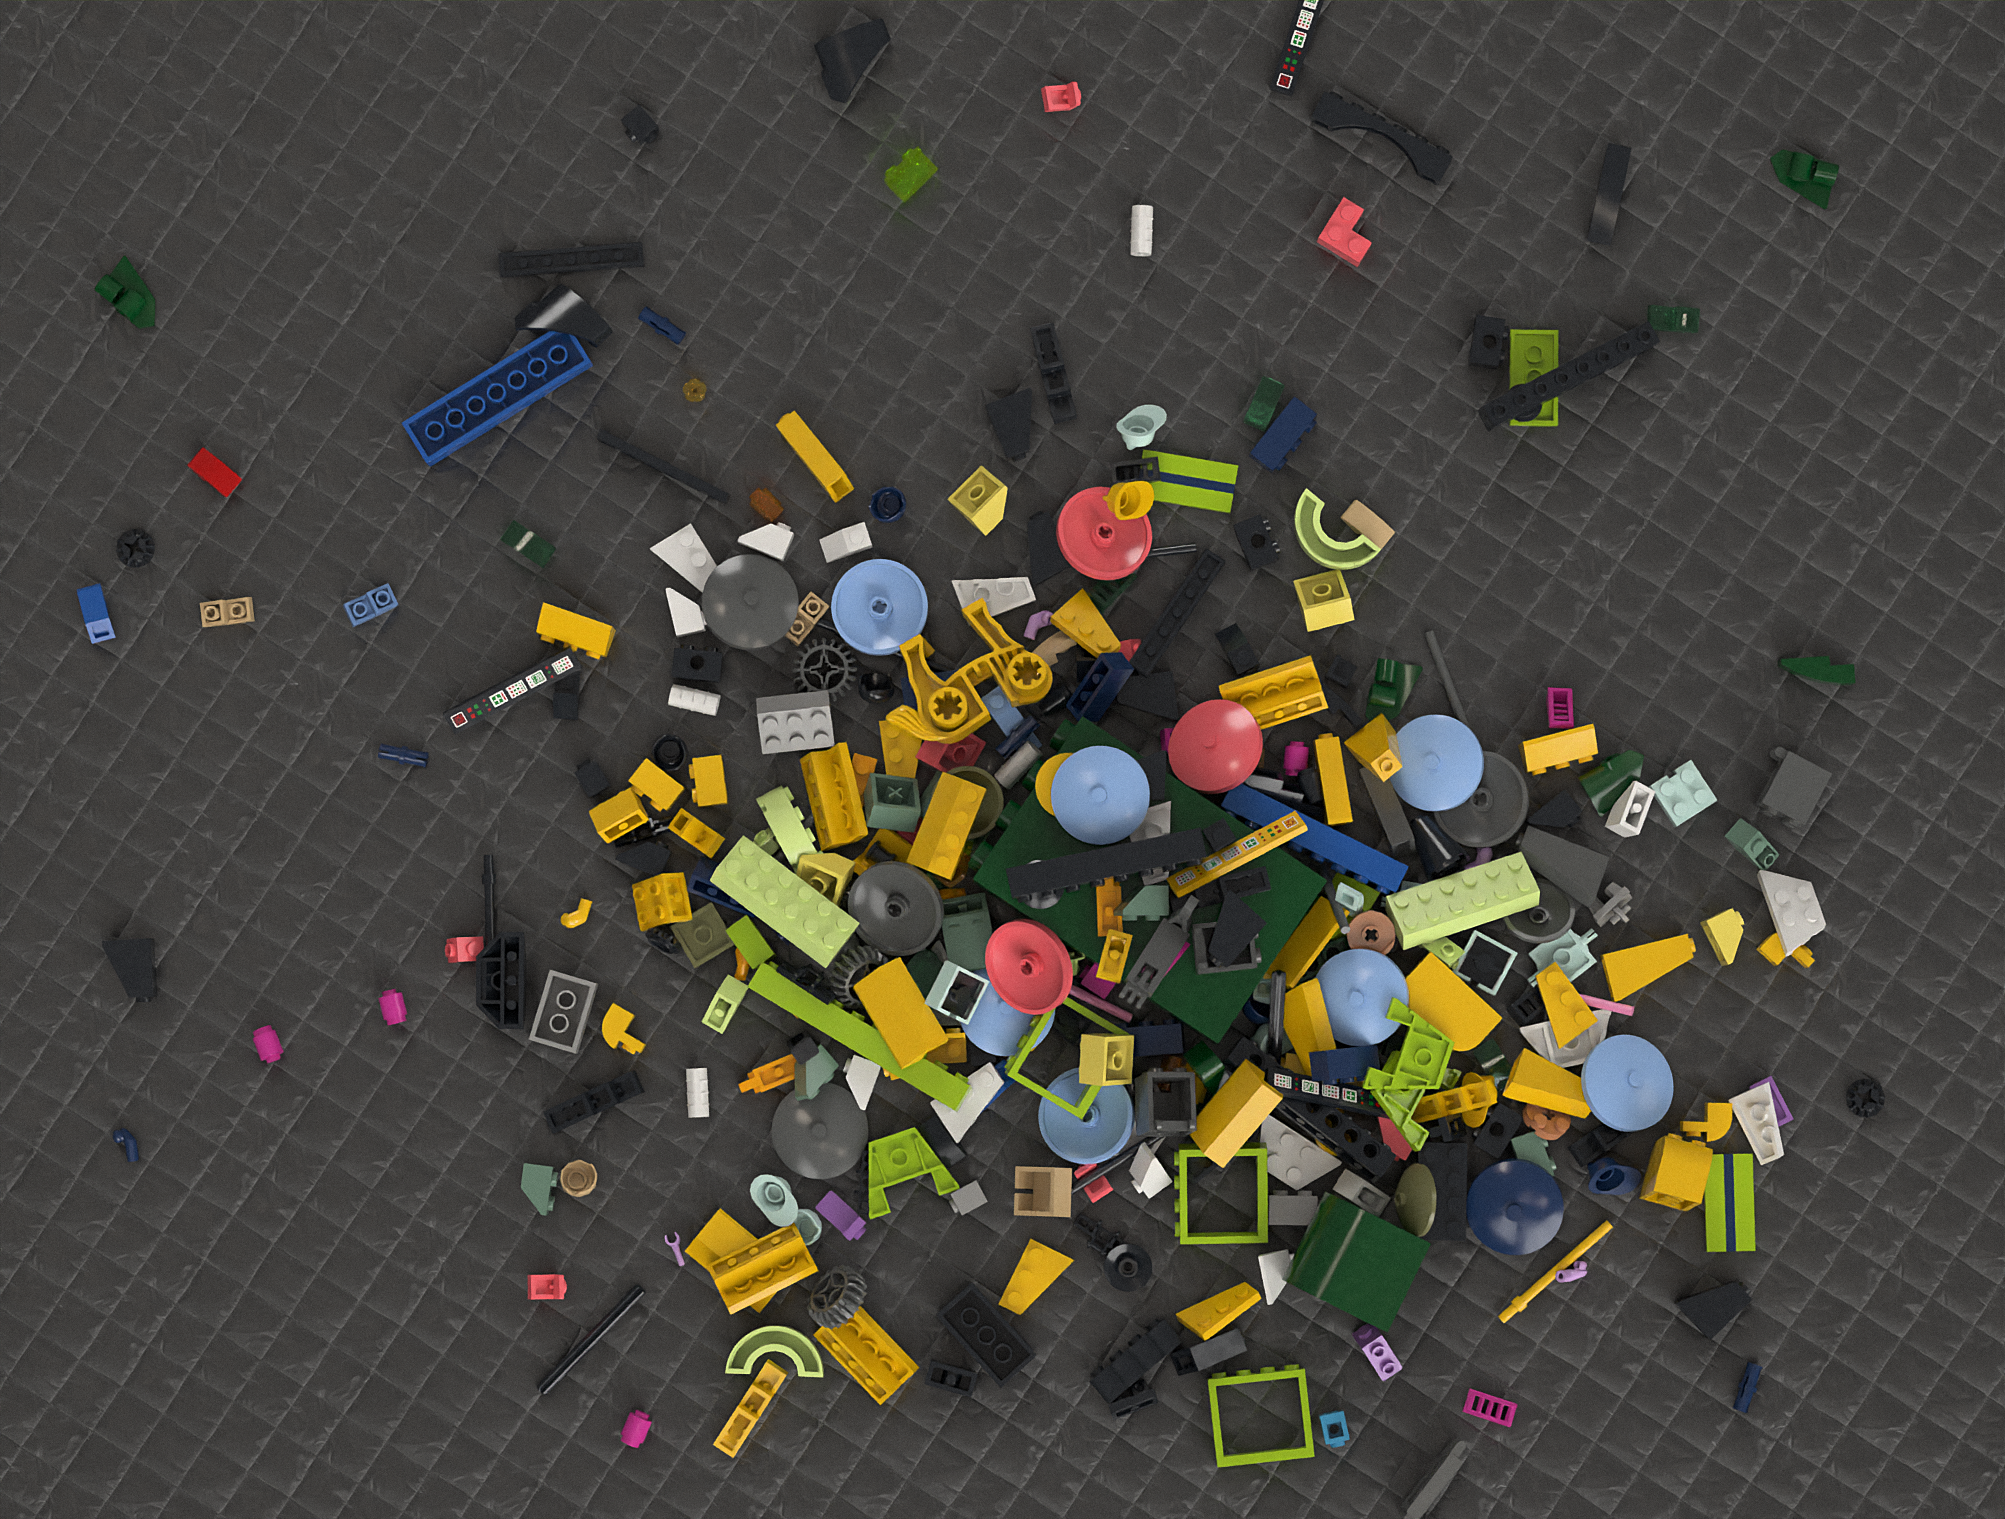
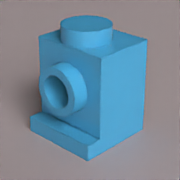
(1337, 1418)

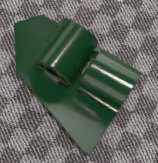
(1806, 175)
(128, 294)
(1390, 688)
(1611, 779)

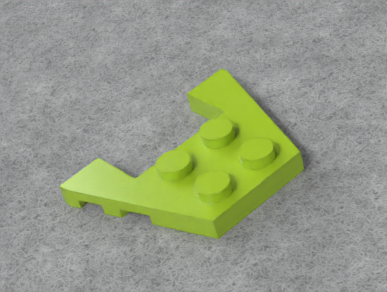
(1421, 1057)
(1401, 1104)
(900, 1159)

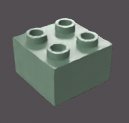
(892, 802)

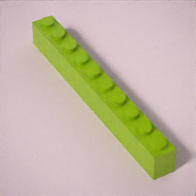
(858, 1036)

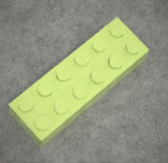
(1462, 900)
(784, 901)

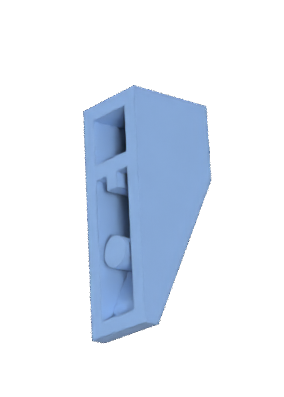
(1004, 715)

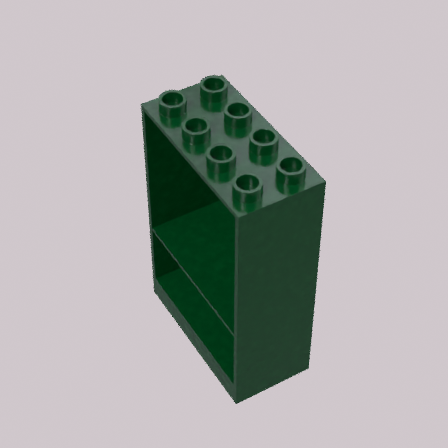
(1199, 1001)

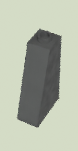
(1389, 815)
(1563, 863)

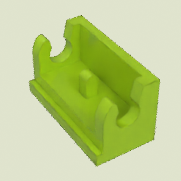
(750, 942)

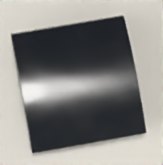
(1071, 1023)

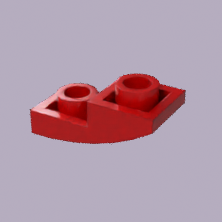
(214, 472)

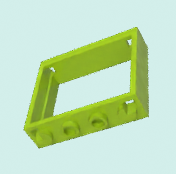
(1025, 1045)
(1256, 1149)
(1265, 1374)

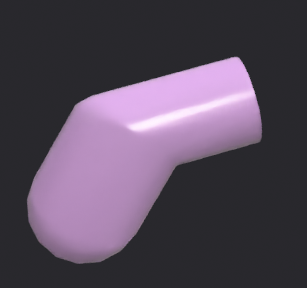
(1037, 621)
(1484, 856)
(1572, 1274)

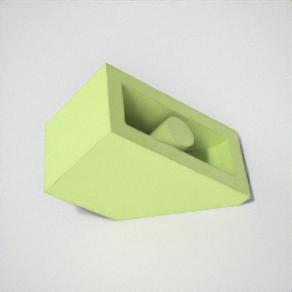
(725, 1004)

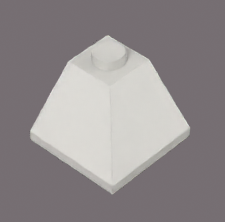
(1273, 1267)

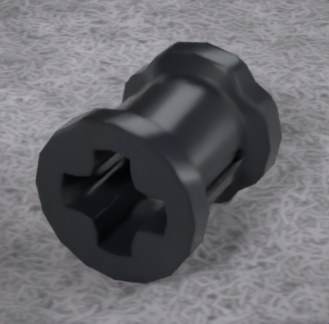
(879, 854)

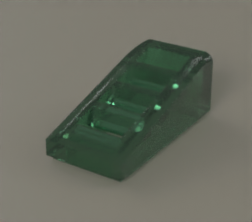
(1099, 603)

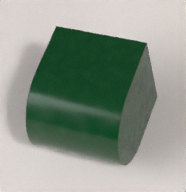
(1356, 1261)

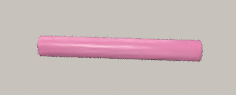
(1100, 1003)
(1608, 1005)

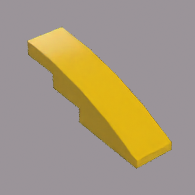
(1454, 1101)
(750, 1408)

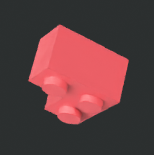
(1339, 233)

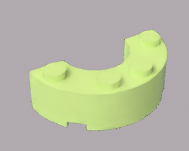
(1321, 547)
(787, 824)
(779, 1339)

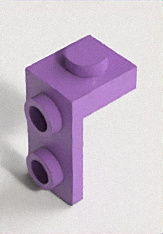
(841, 1216)
(1377, 1351)

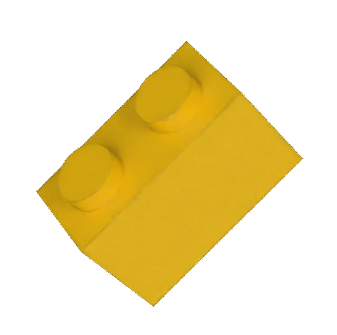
(709, 781)
(657, 785)
(618, 815)

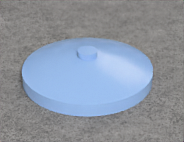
(879, 606)
(1439, 763)
(1100, 795)
(1358, 994)
(997, 1025)
(1627, 1083)
(1101, 1130)

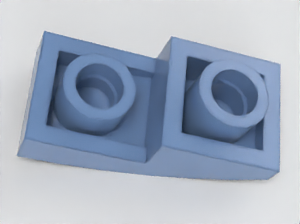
(370, 605)

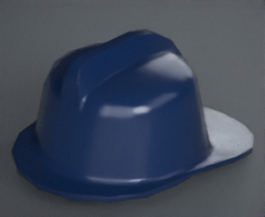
(1612, 1178)

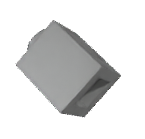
(967, 1198)

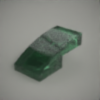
(1674, 318)
(1263, 403)
(528, 544)
(1493, 1063)

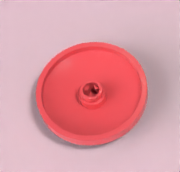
(1097, 540)
(1215, 746)
(1028, 966)

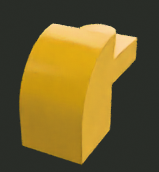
(696, 833)
(1773, 952)
(615, 1027)
(1715, 1125)

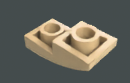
(1366, 522)
(227, 612)
(808, 615)
(1055, 644)

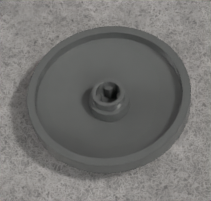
(749, 602)
(1494, 808)
(896, 908)
(820, 1134)

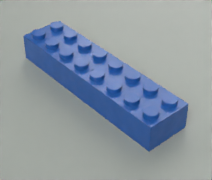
(496, 395)
(1319, 840)

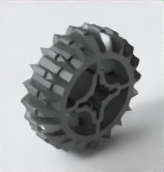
(836, 670)
(853, 969)
(836, 1296)

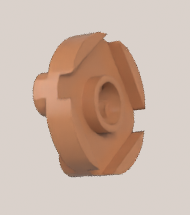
(1371, 920)
(1546, 1129)

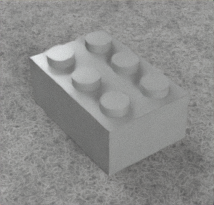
(795, 722)
(563, 1011)

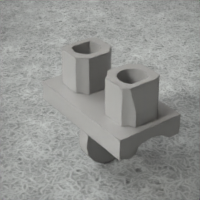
(1615, 908)

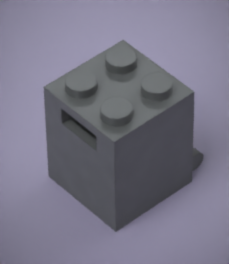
(1792, 788)
(1202, 937)
(1165, 1113)

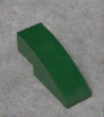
(1819, 670)

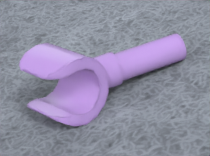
(676, 1249)

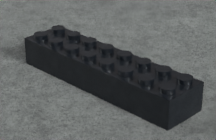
(1105, 864)

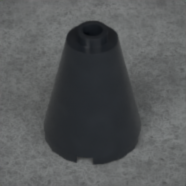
(1436, 849)

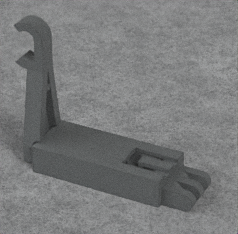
(1159, 954)
(1433, 1480)

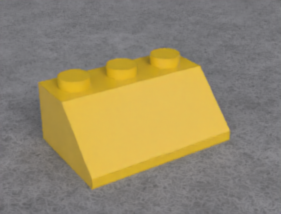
(575, 631)
(1559, 749)

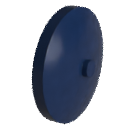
(1514, 1206)

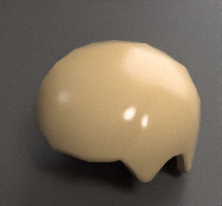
(578, 1178)

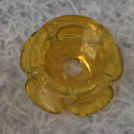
(688, 390)

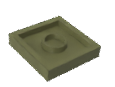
(703, 935)

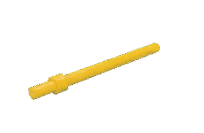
(1519, 1303)

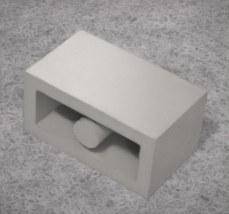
(1291, 1209)

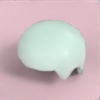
(808, 1225)

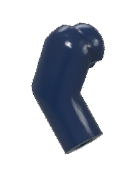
(129, 1141)

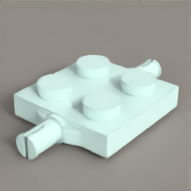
(1568, 952)

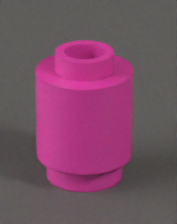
(1295, 758)
(393, 1007)
(267, 1044)
(635, 1428)

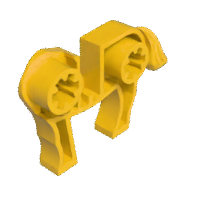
(953, 707)

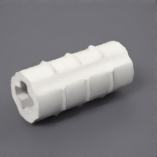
(1141, 230)
(694, 699)
(1018, 764)
(697, 1092)

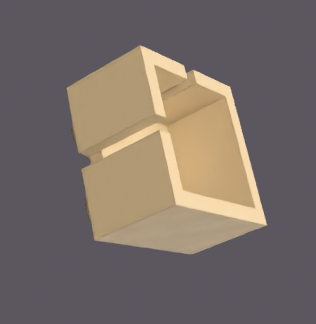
(1050, 1191)

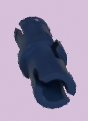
(662, 325)
(1017, 736)
(403, 755)
(1747, 1387)

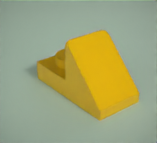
(1114, 956)

